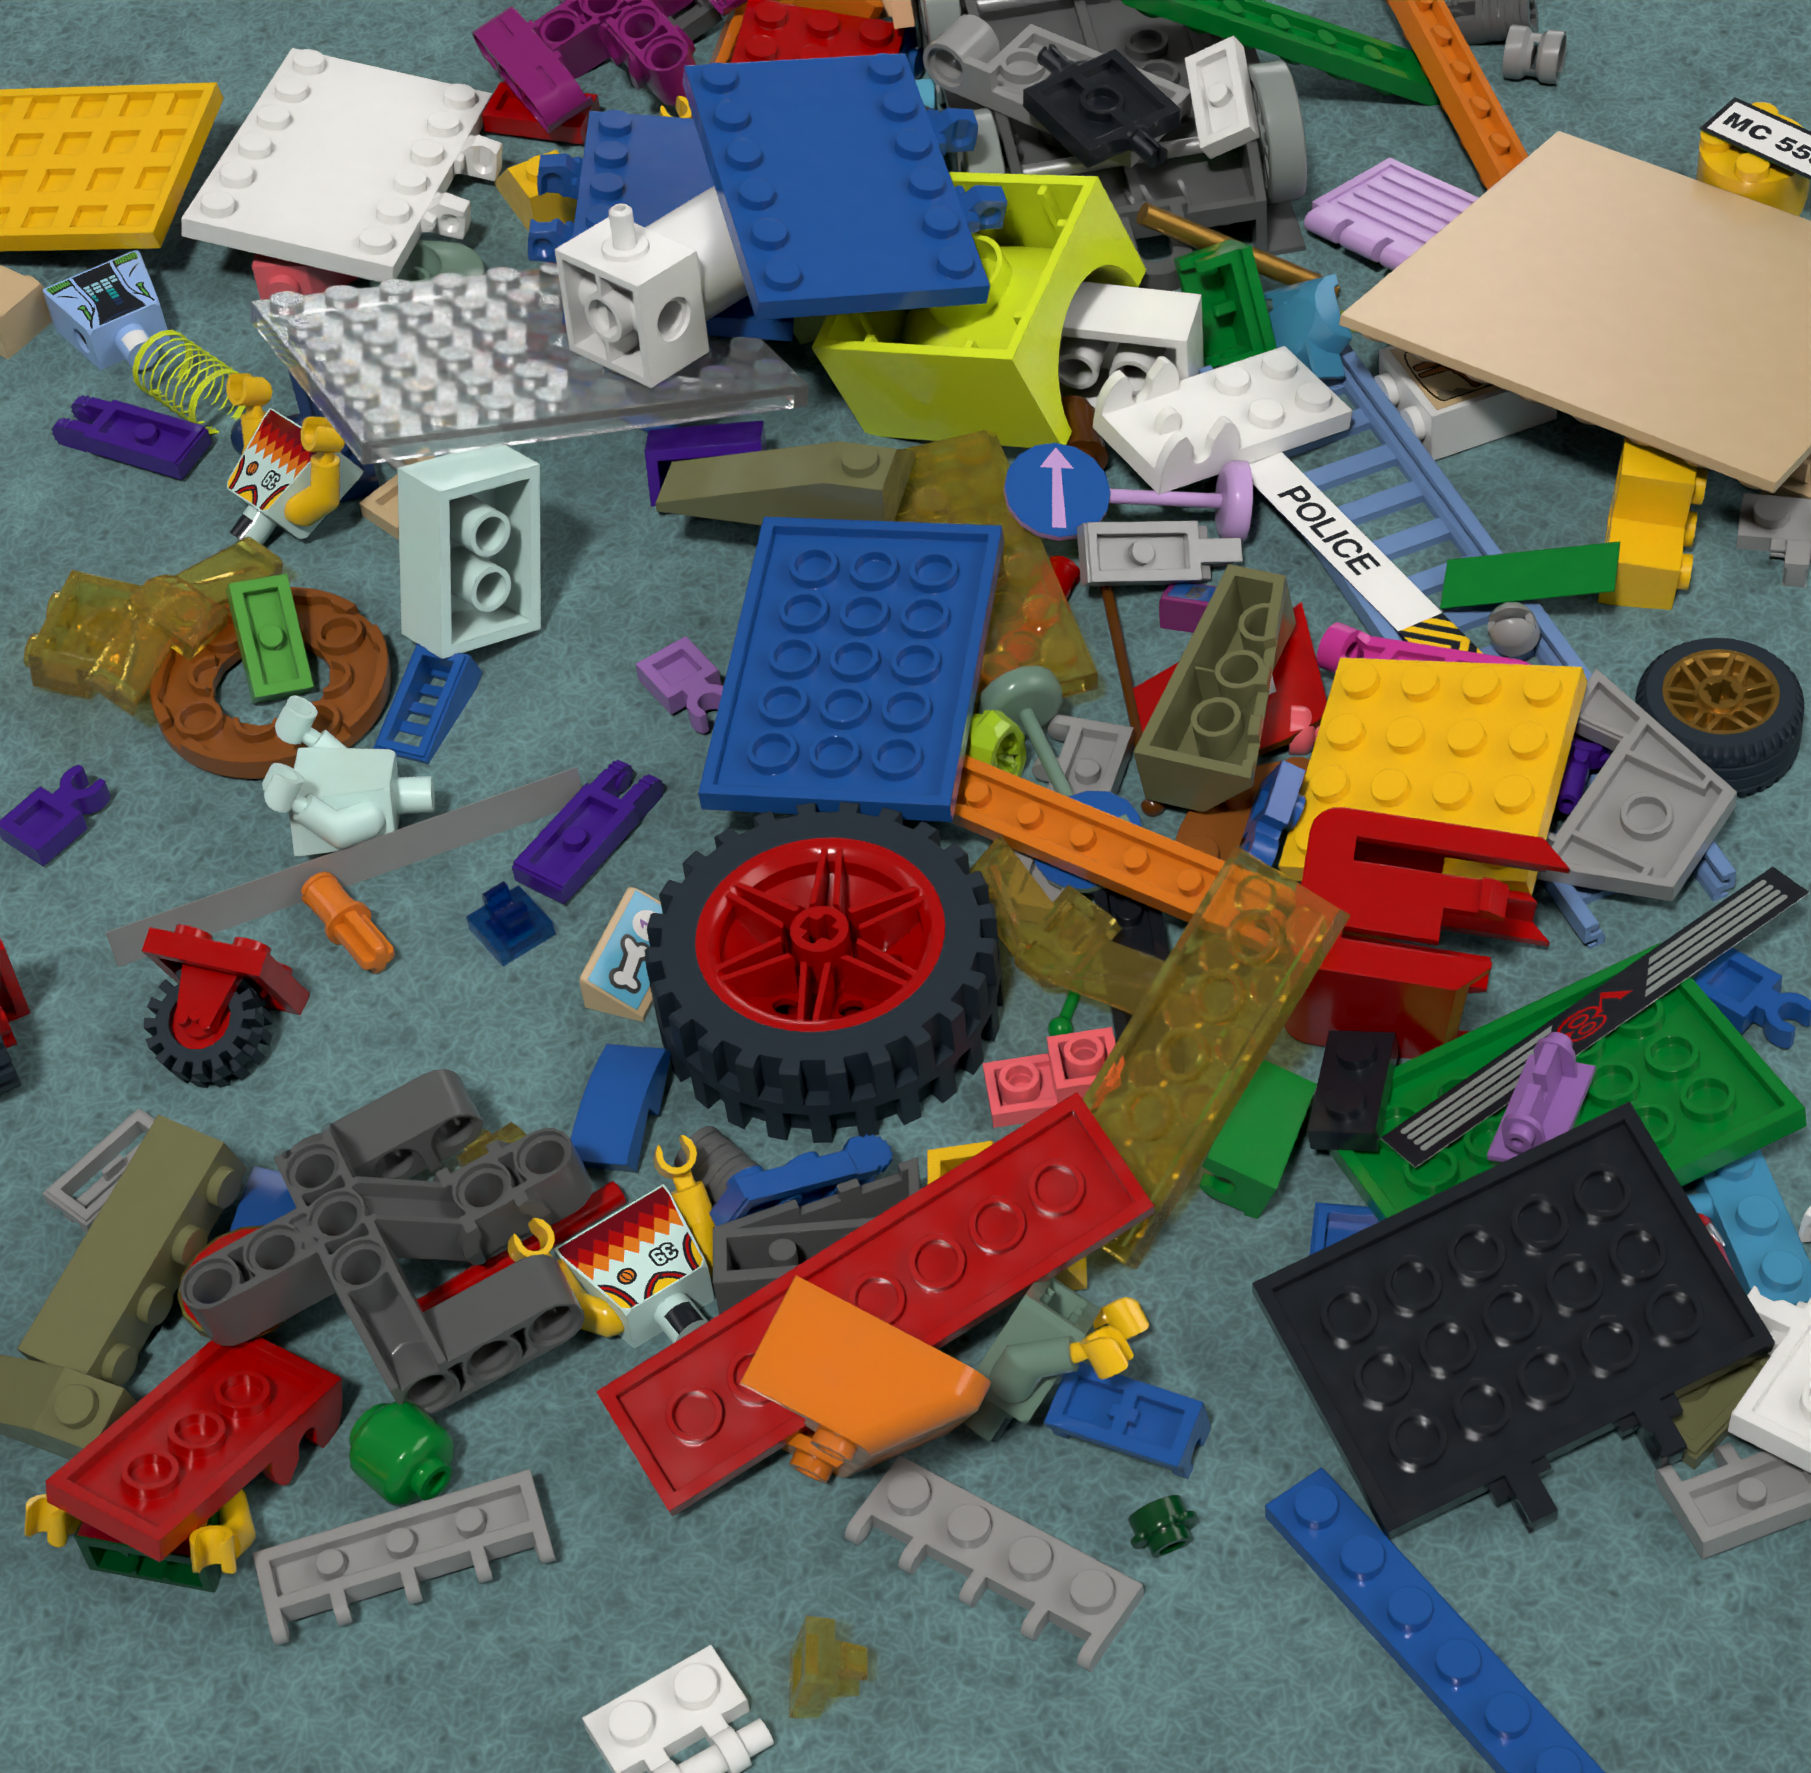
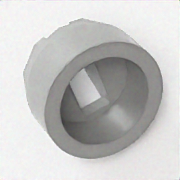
(1513, 629)

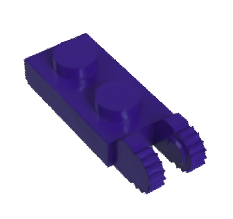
(133, 436)
(586, 832)

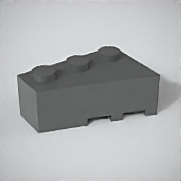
(777, 1239)

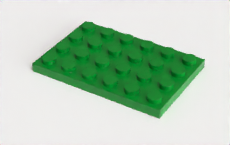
(1675, 1061)

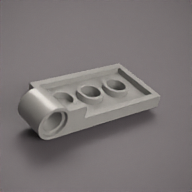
(970, 64)

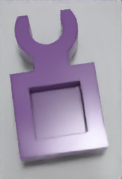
(682, 678)

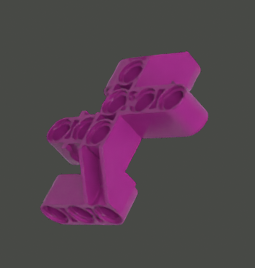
(547, 55)

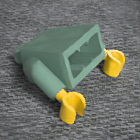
(1049, 1338)

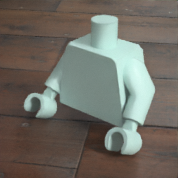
(336, 791)

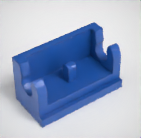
(1129, 1418)

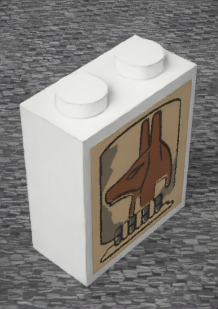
(1449, 408)

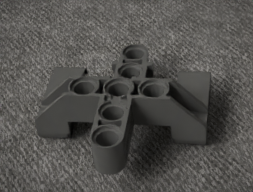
(364, 1214)

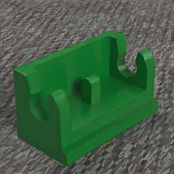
(1232, 301)
(1257, 1139)

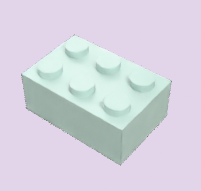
(469, 549)

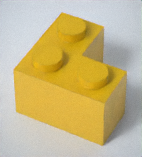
(1653, 526)

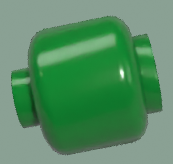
(400, 1451)

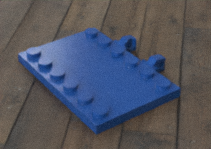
(654, 170)
(841, 185)

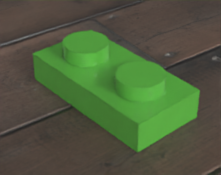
(269, 638)

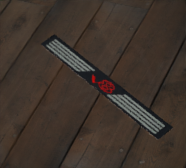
(1598, 1012)

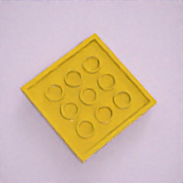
(1443, 747)

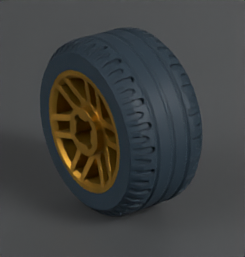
(1728, 707)

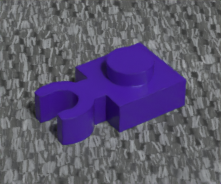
(51, 821)

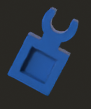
(1274, 809)
(1750, 994)

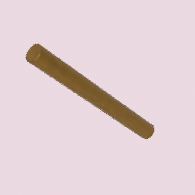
(1202, 237)

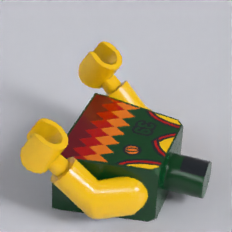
(191, 1565)

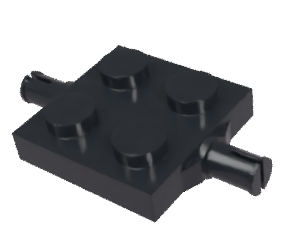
(1101, 107)

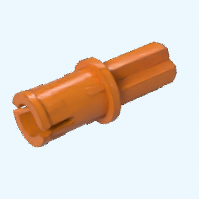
(347, 922)

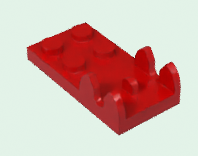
(198, 1443)

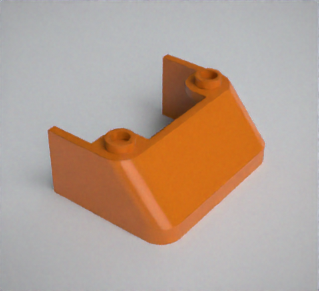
(856, 1384)

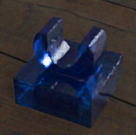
(509, 923)

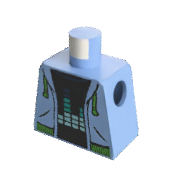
(109, 311)

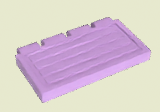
(1386, 212)

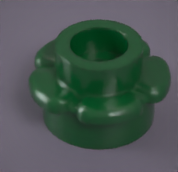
(1162, 1526)

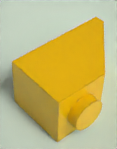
(520, 191)

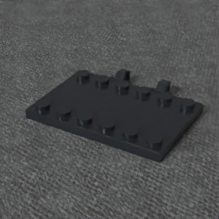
(1514, 1325)

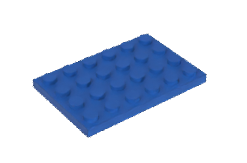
(854, 668)

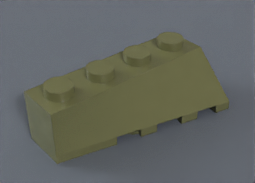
(1213, 710)
(135, 1253)

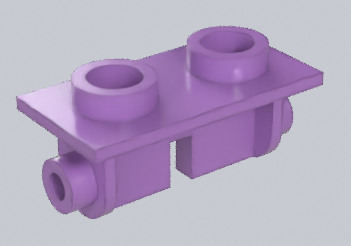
(1543, 1099)

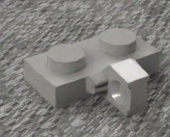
(1781, 528)

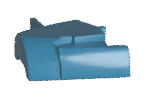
(1307, 323)

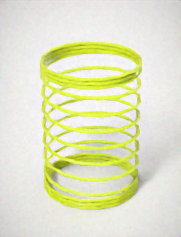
(183, 371)

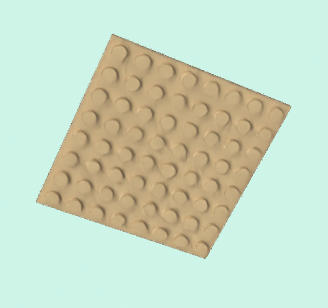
(1621, 305)

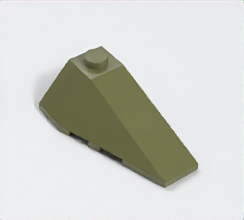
(790, 482)

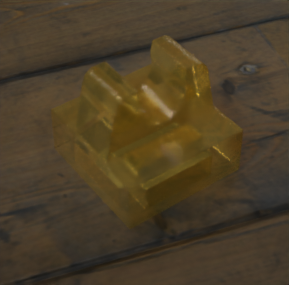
(822, 1668)

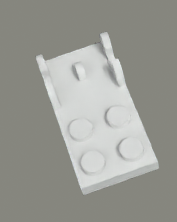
(1235, 412)

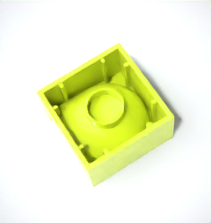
(997, 361)

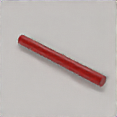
(599, 1205)

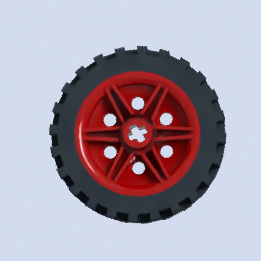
(864, 942)

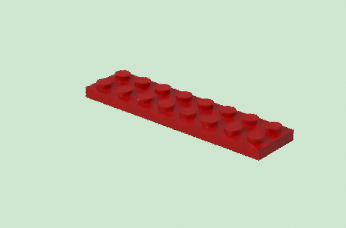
(920, 1266)

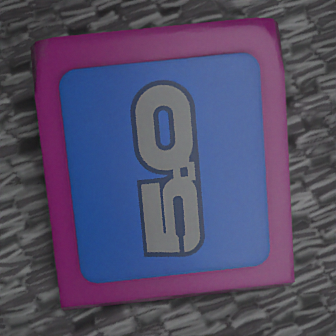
(1184, 605)

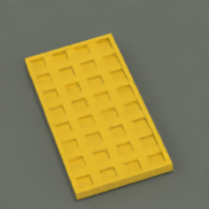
(98, 163)

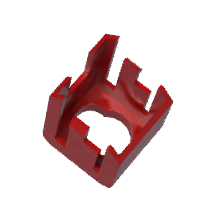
(1393, 886)

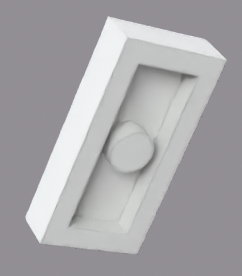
(1222, 97)

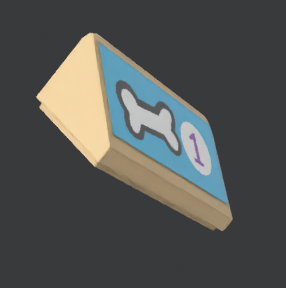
(617, 972)

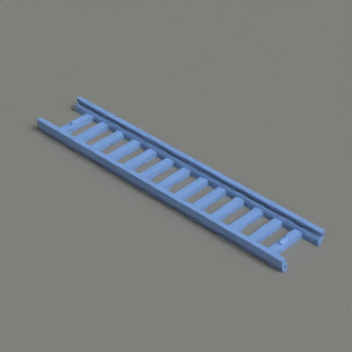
(1455, 523)

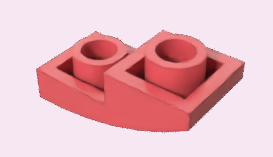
(1033, 1084)

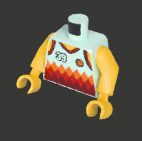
(285, 470)
(643, 1264)

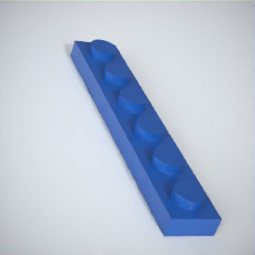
(1423, 1631)

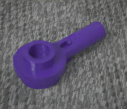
(1582, 757)

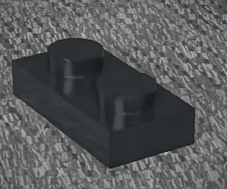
(1353, 1090)

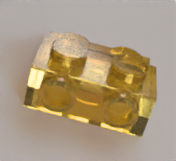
(76, 632)

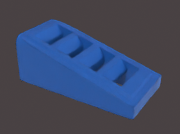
(461, 682)

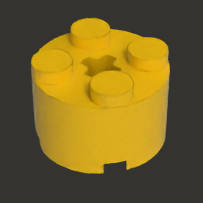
(1750, 175)

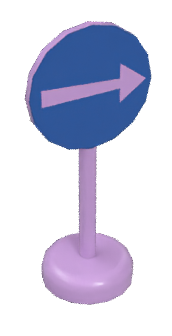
(1061, 487)

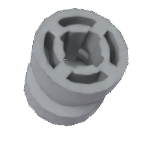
(1530, 49)

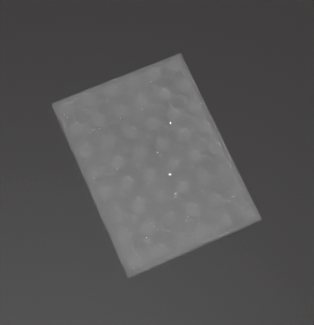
(490, 367)

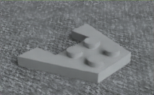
(1645, 810)

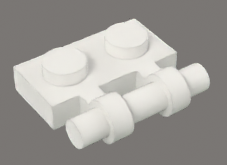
(674, 1712)

